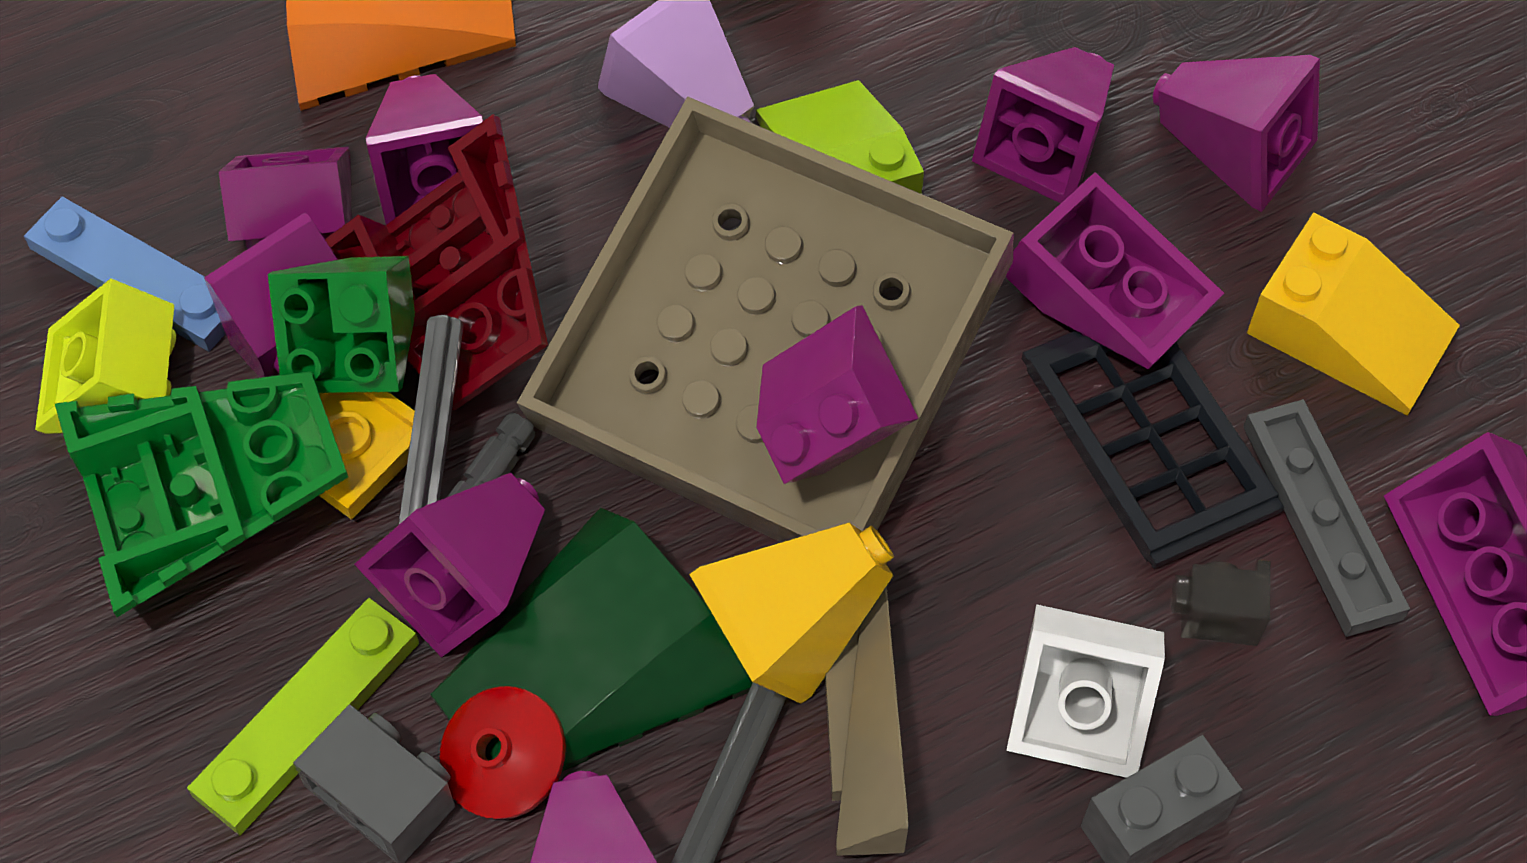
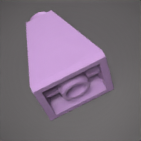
(673, 54)

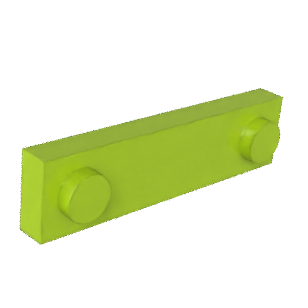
(341, 673)

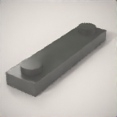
(1326, 518)

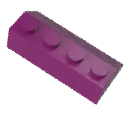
(1471, 547)

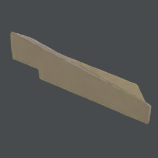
(867, 741)

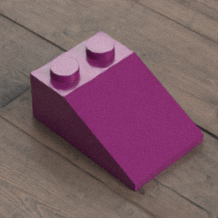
(1111, 275)

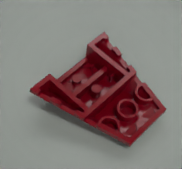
(464, 262)

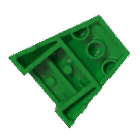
(196, 473)

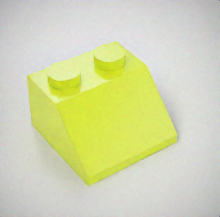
(106, 348)

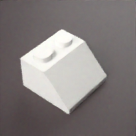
(1086, 691)

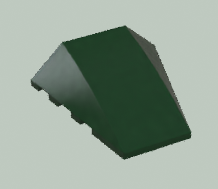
(605, 642)

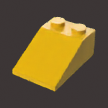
(1353, 315)

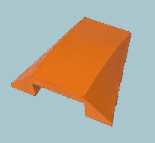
(362, 41)

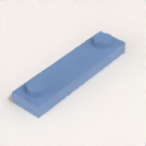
(102, 251)

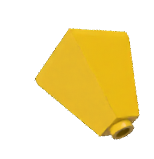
(796, 603)

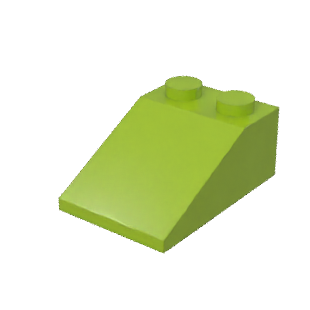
(849, 127)

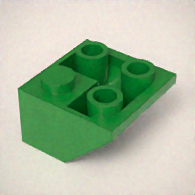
(345, 322)

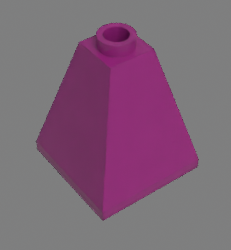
(1244, 118)
(1044, 120)
(413, 138)
(457, 559)
(588, 825)

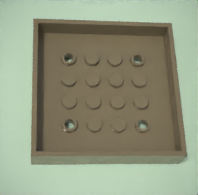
(722, 302)

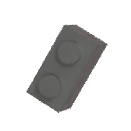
(376, 782)
(1161, 805)

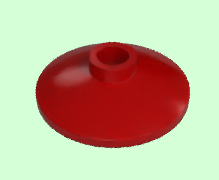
(528, 758)

